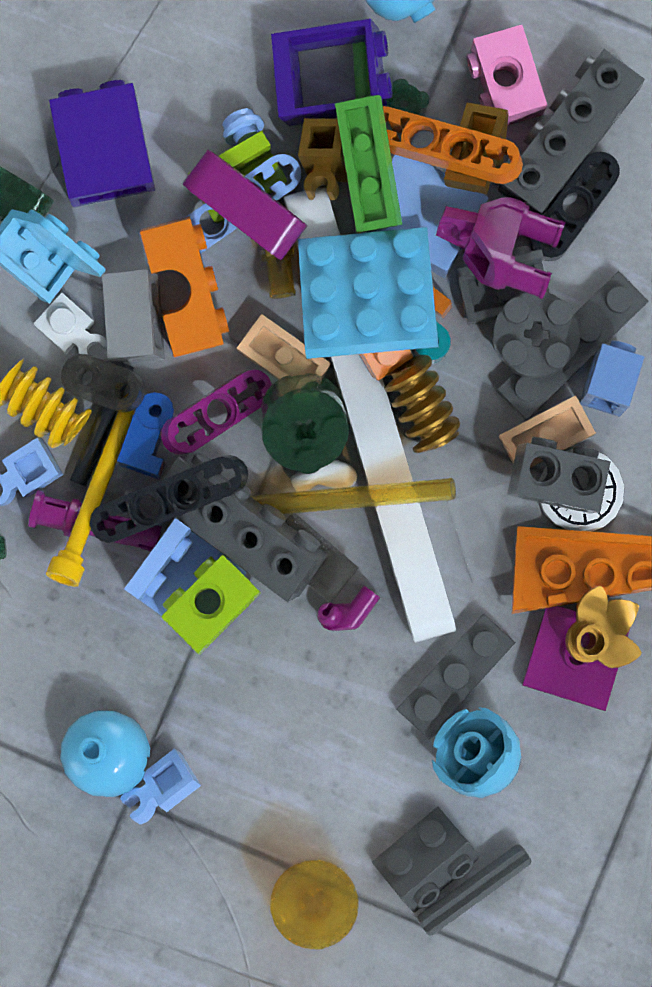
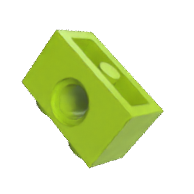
(203, 629)

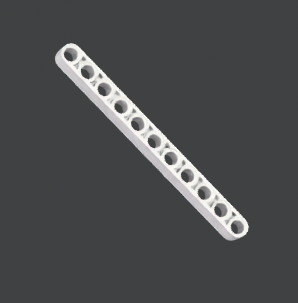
(383, 462)

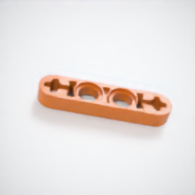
(444, 139)

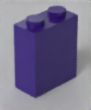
(101, 143)

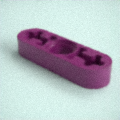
(186, 418)

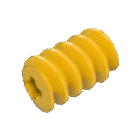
(41, 406)

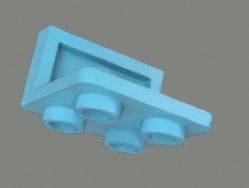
(42, 254)

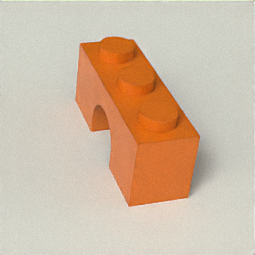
(177, 248)

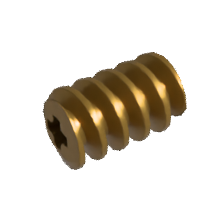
(424, 404)

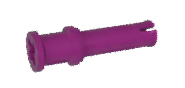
(63, 514)

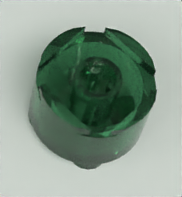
(304, 445)

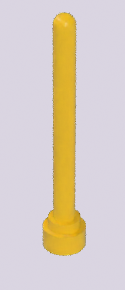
(67, 565)

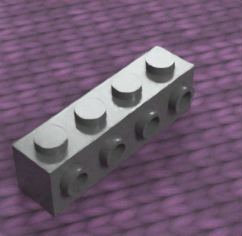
(573, 130)
(251, 534)

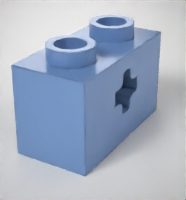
(612, 378)

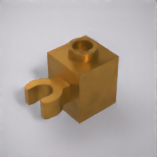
(322, 156)

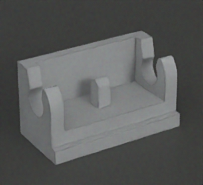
(133, 316)

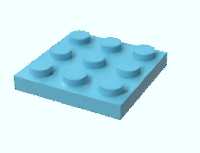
(367, 293)

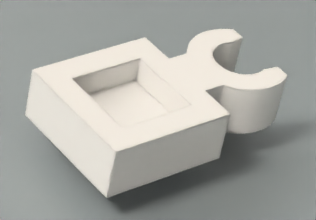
(68, 326)

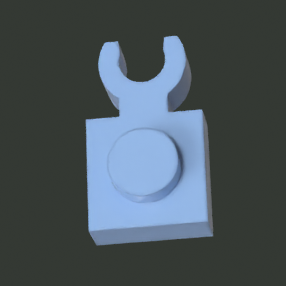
(28, 471)
(166, 785)

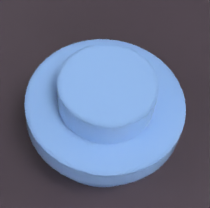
(241, 126)

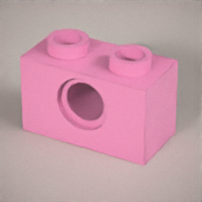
(509, 52)

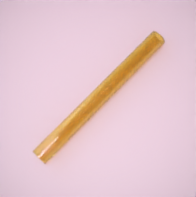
(360, 496)

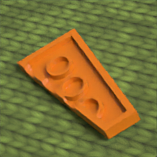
(563, 565)

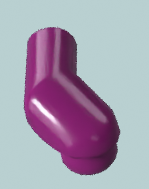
(347, 615)

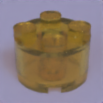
(317, 928)

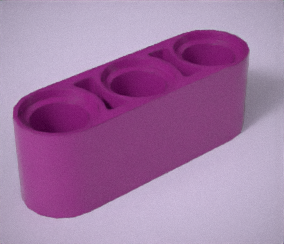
(244, 204)

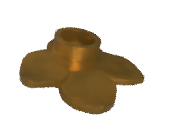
(607, 625)

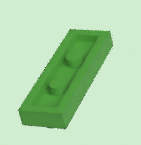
(368, 163)

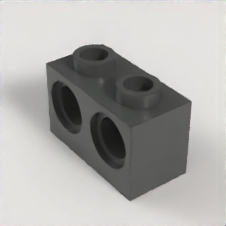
(558, 486)

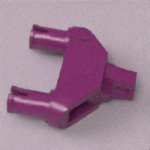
(490, 241)

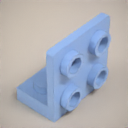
(172, 566)

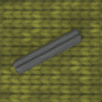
(474, 890)

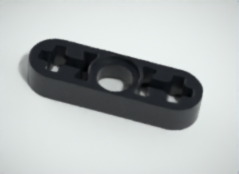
(602, 188)

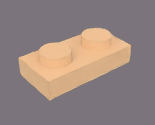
(279, 351)
(562, 423)

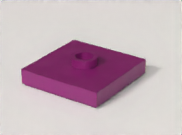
(558, 673)

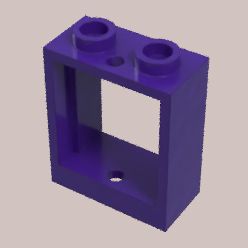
(287, 65)

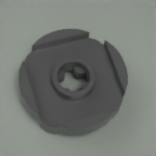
(554, 353)

